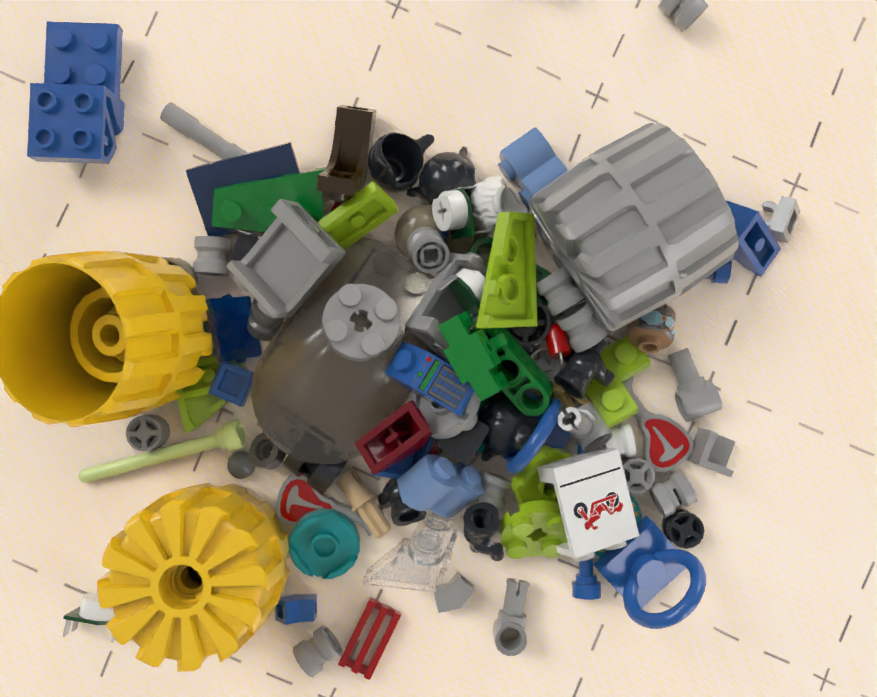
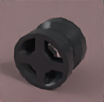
(688, 533)

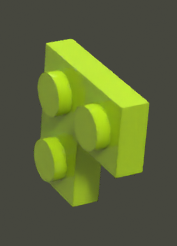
(615, 402)

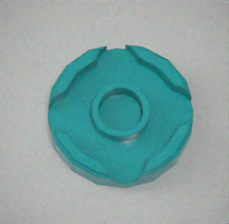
(324, 543)

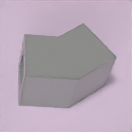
(453, 594)

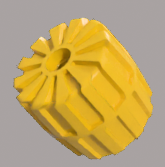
(100, 336)
(233, 548)

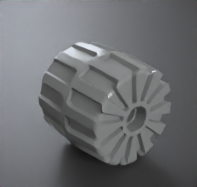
(636, 224)

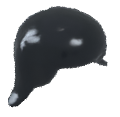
(398, 160)
(444, 173)
(507, 426)

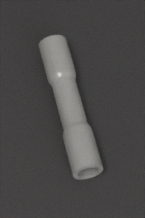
(192, 128)

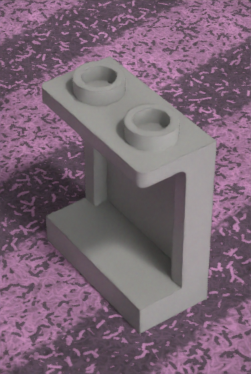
(287, 261)
(441, 305)

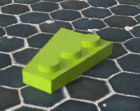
(510, 279)

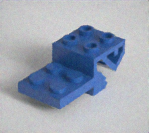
(80, 101)

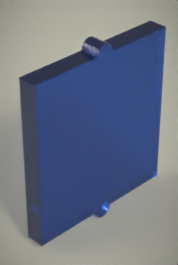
(229, 330)

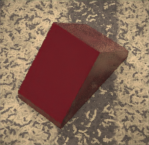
(394, 438)

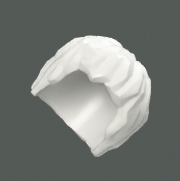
(489, 199)

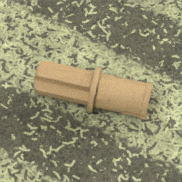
(363, 503)

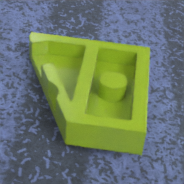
(195, 402)

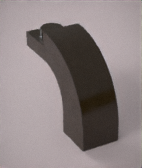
(349, 153)

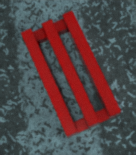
(356, 665)

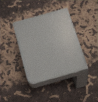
(712, 451)

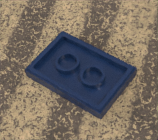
(247, 167)

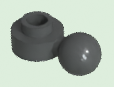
(243, 463)

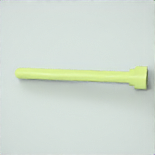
(229, 436)

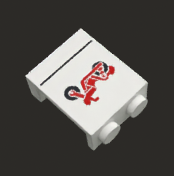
(592, 502)

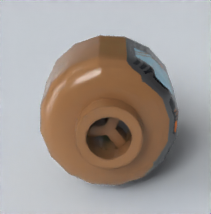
(653, 330)

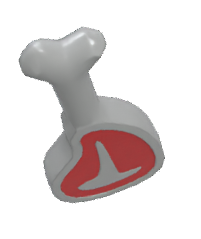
(664, 440)
(298, 498)

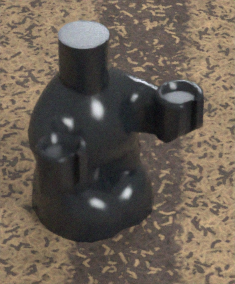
(582, 370)
(400, 512)
(480, 525)

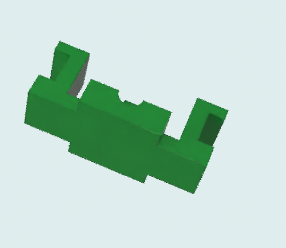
(474, 355)

